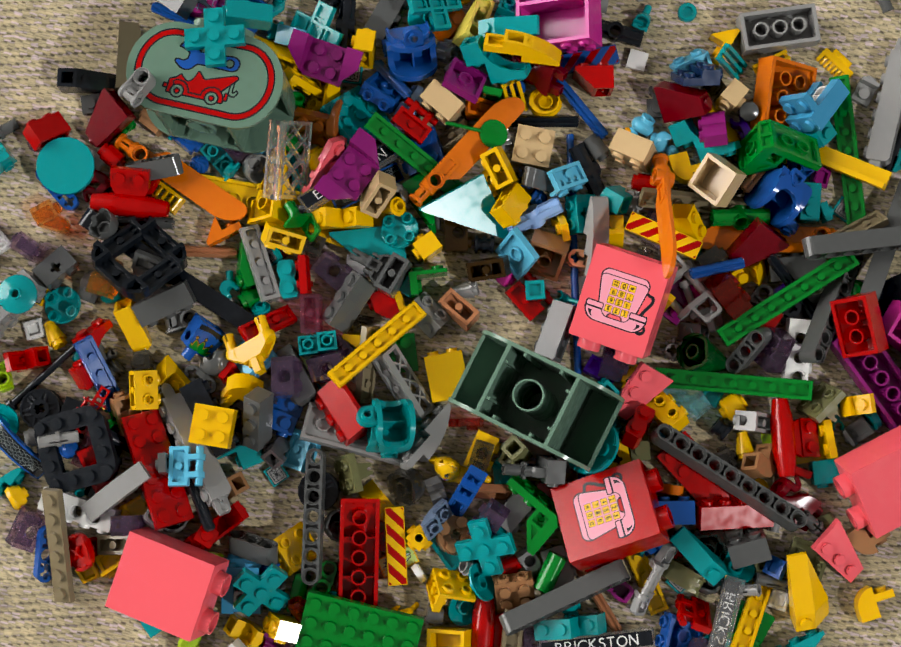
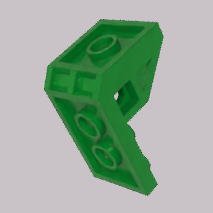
(783, 141)
(538, 526)

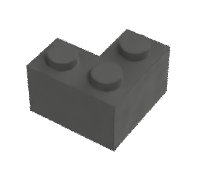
(749, 549)

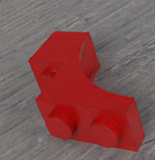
(97, 330)
(224, 523)

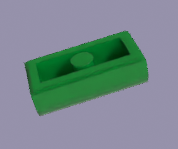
(550, 572)
(298, 587)

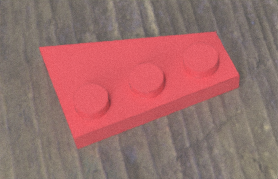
(330, 154)
(642, 388)
(838, 551)

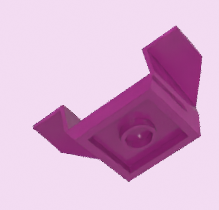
(323, 59)
(352, 170)

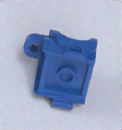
(410, 52)
(783, 195)

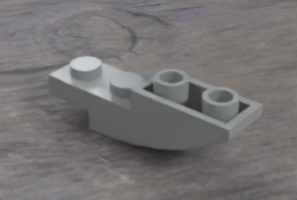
(431, 437)

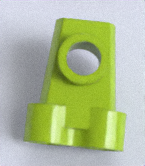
(8, 385)

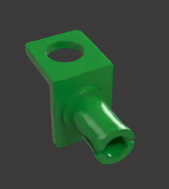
(302, 220)

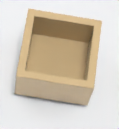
(442, 102)
(533, 147)
(632, 150)
(716, 180)

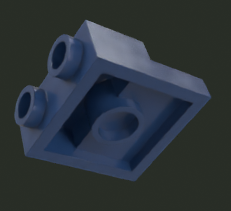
(698, 74)

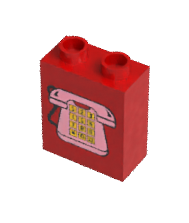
(612, 514)

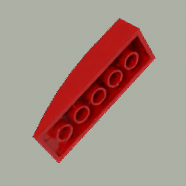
(694, 484)
(359, 549)

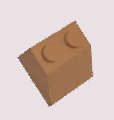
(551, 252)

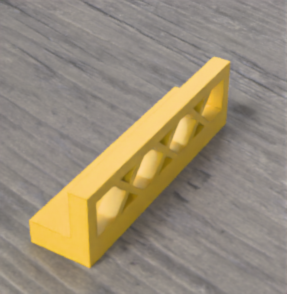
(854, 168)

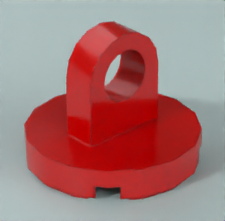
(82, 551)

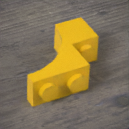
(341, 218)

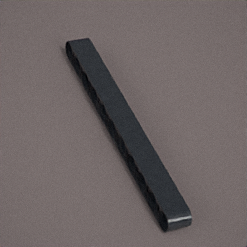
(204, 294)

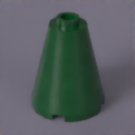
(700, 354)

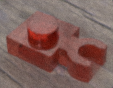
(471, 423)

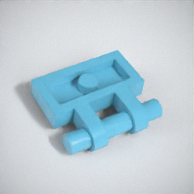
(179, 466)

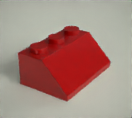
(859, 325)
(340, 412)

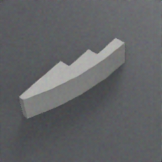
(596, 225)
(116, 491)

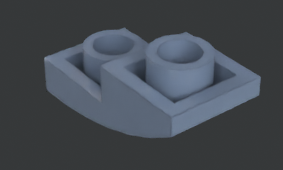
(435, 518)

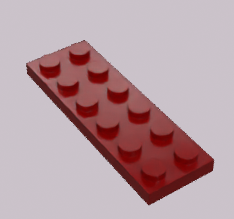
(145, 439)

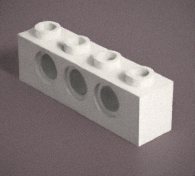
(793, 327)
(71, 502)

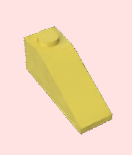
(469, 26)

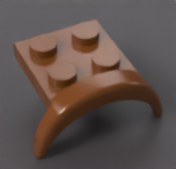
(323, 126)

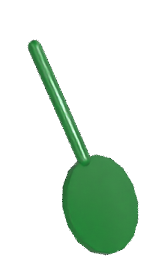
(492, 132)

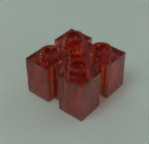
(728, 294)

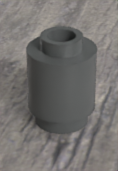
(596, 147)

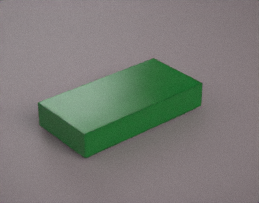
(492, 93)

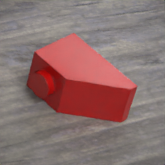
(383, 305)

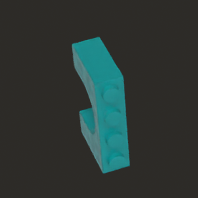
(249, 13)

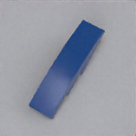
(466, 490)

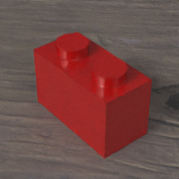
(46, 129)

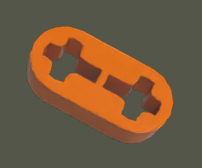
(672, 489)

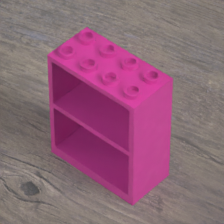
(566, 23)

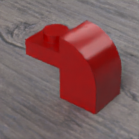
(27, 359)

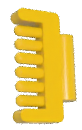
(836, 59)

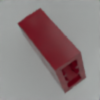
(681, 102)
(108, 118)
(757, 243)

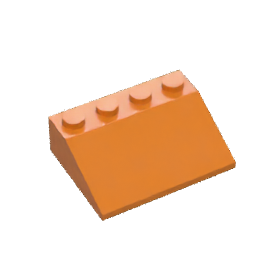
(776, 79)

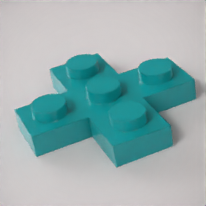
(436, 10)
(319, 23)
(215, 37)
(485, 547)
(260, 589)

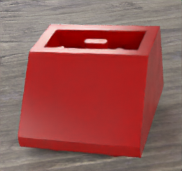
(595, 79)

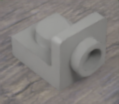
(865, 90)

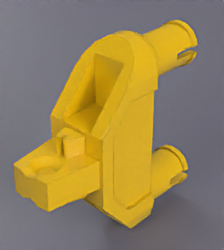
(253, 351)

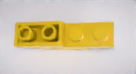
(523, 44)

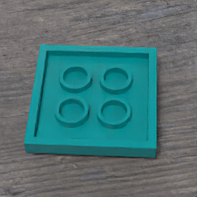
(353, 113)

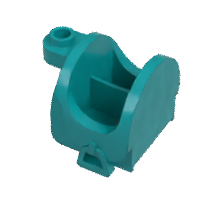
(390, 426)

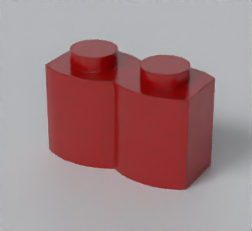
(637, 426)

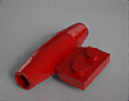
(129, 195)
(791, 438)
(485, 625)

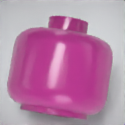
(505, 281)

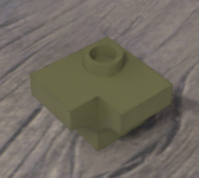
(514, 451)

